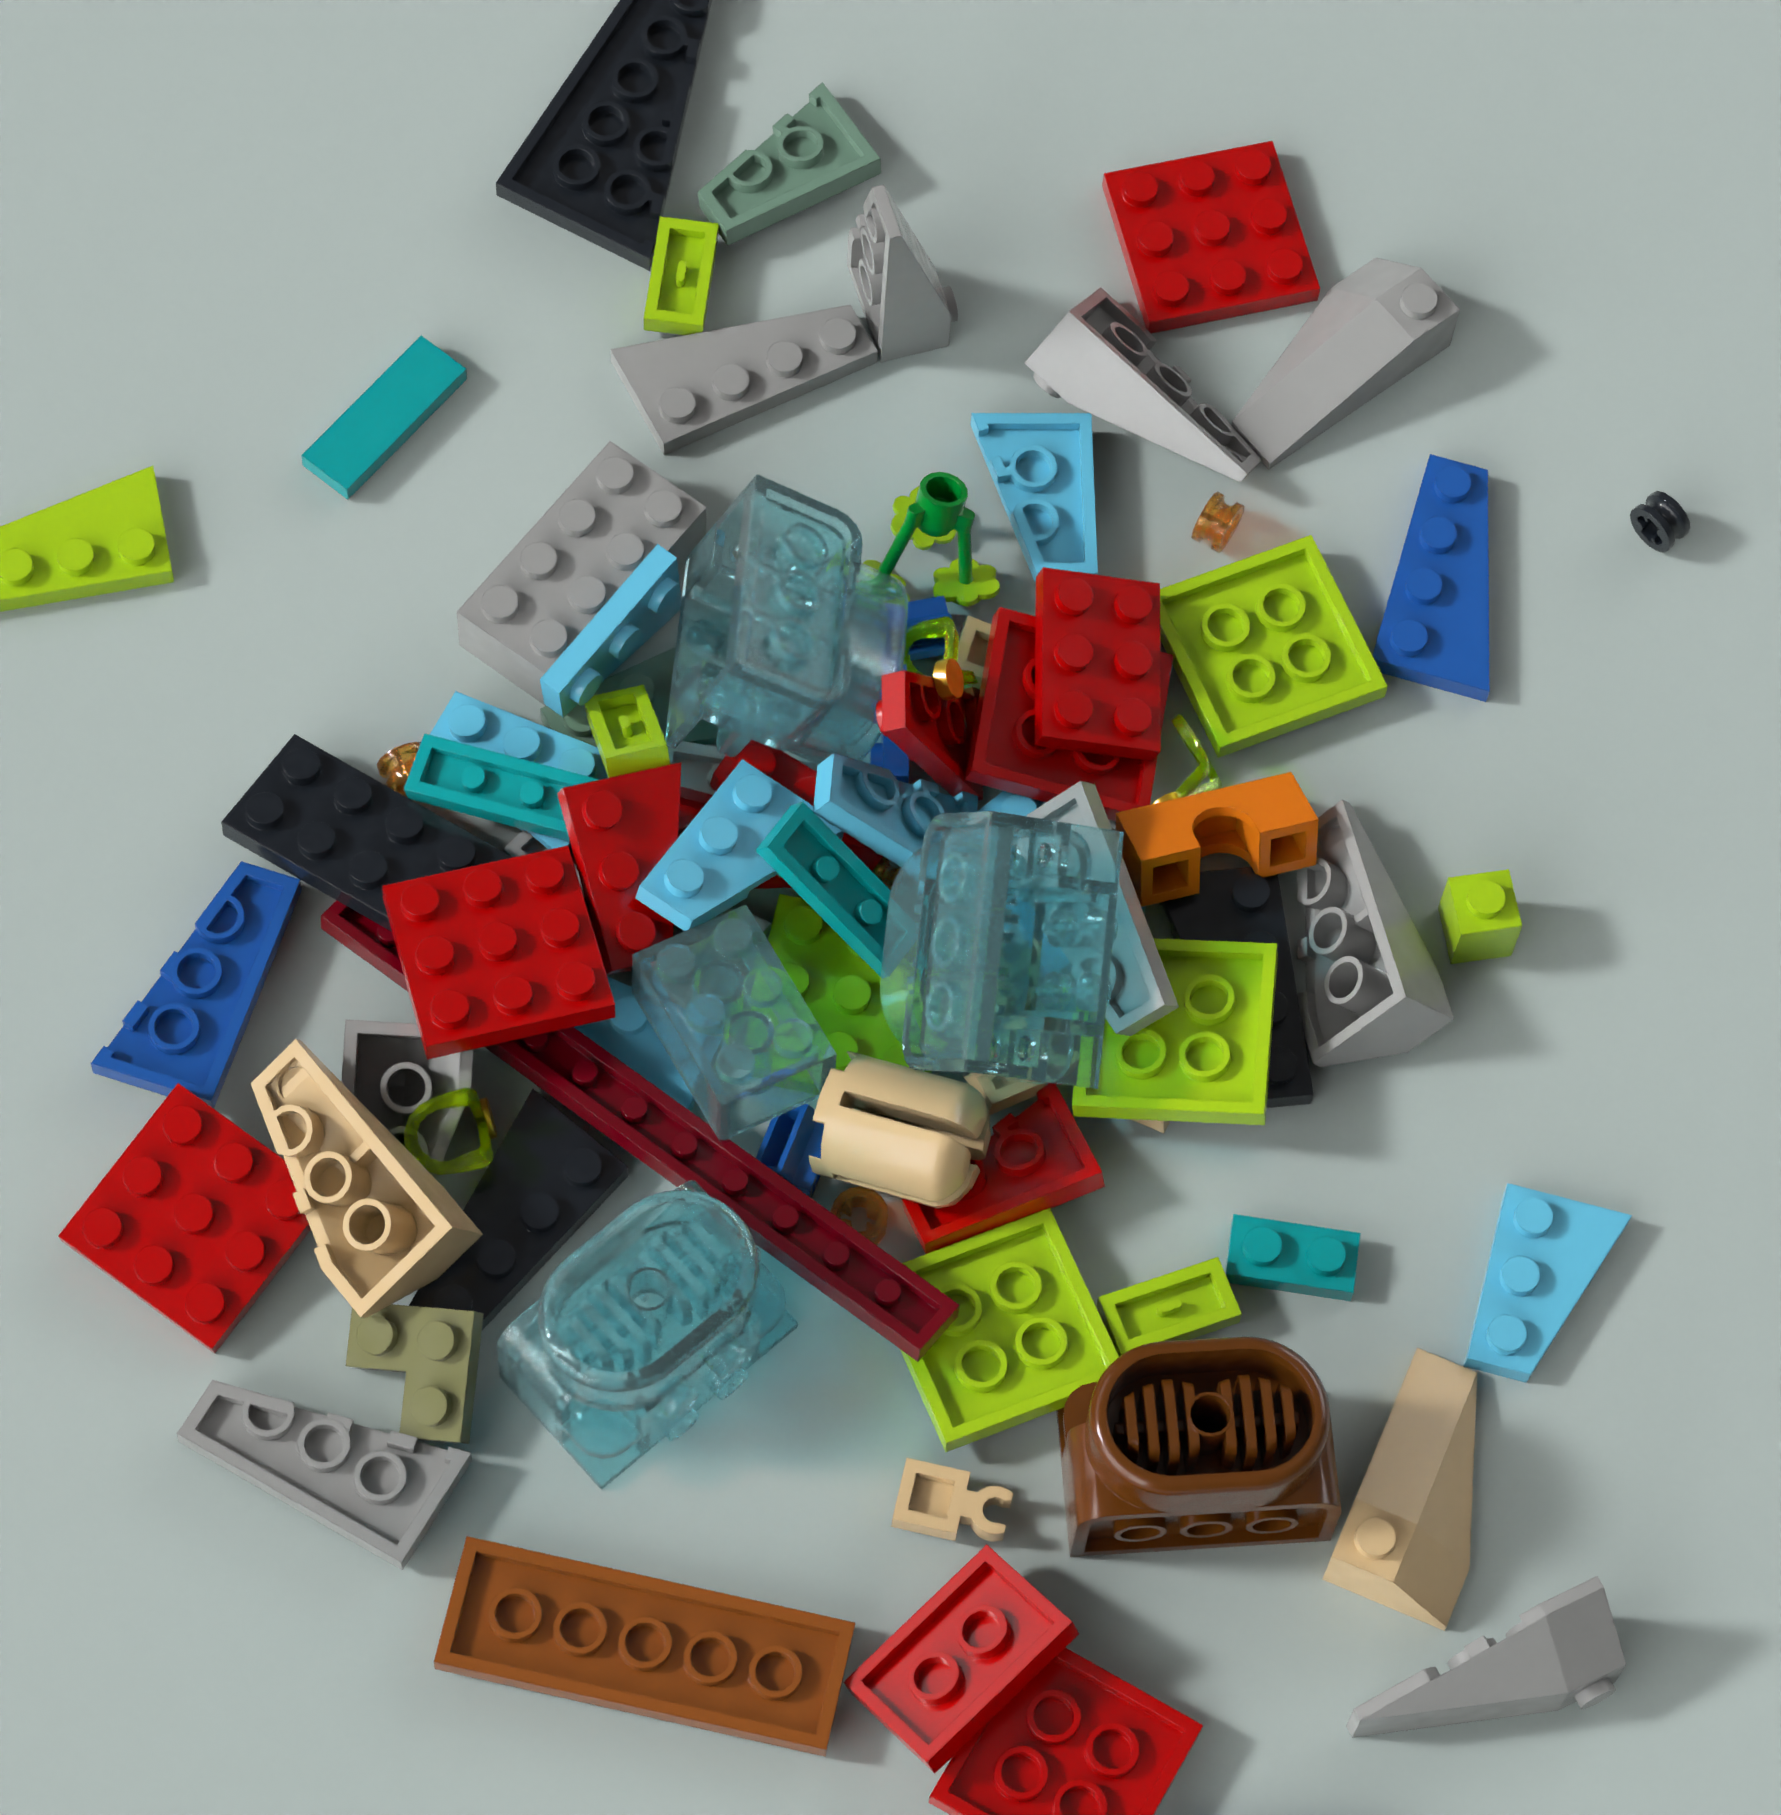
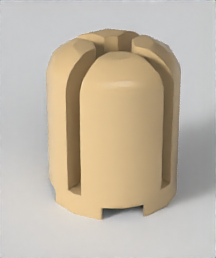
(901, 1131)

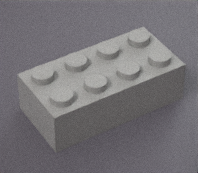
(575, 564)

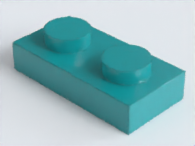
(1292, 1257)

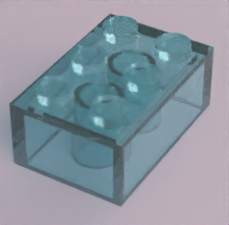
(732, 1022)

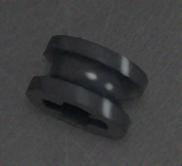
(1660, 521)

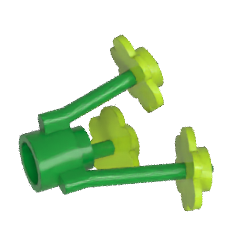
(935, 515)

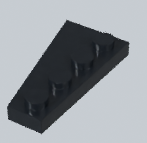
(1249, 908)
(527, 1207)

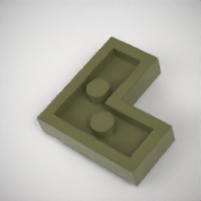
(440, 1363)

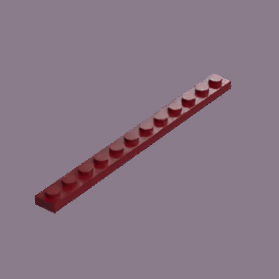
(686, 1149)

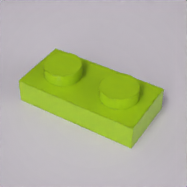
(681, 276)
(626, 731)
(1170, 1307)

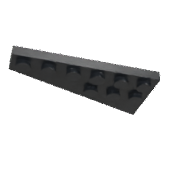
(614, 130)

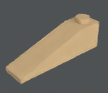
(368, 1200)
(1414, 1507)

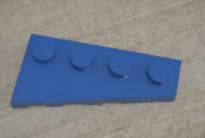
(1440, 593)
(206, 991)

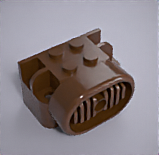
(1156, 1483)

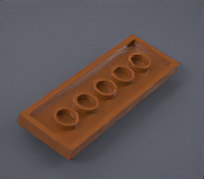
(645, 1646)

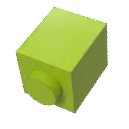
(1479, 916)

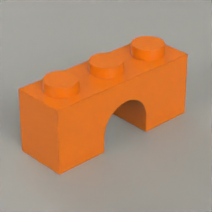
(1257, 820)

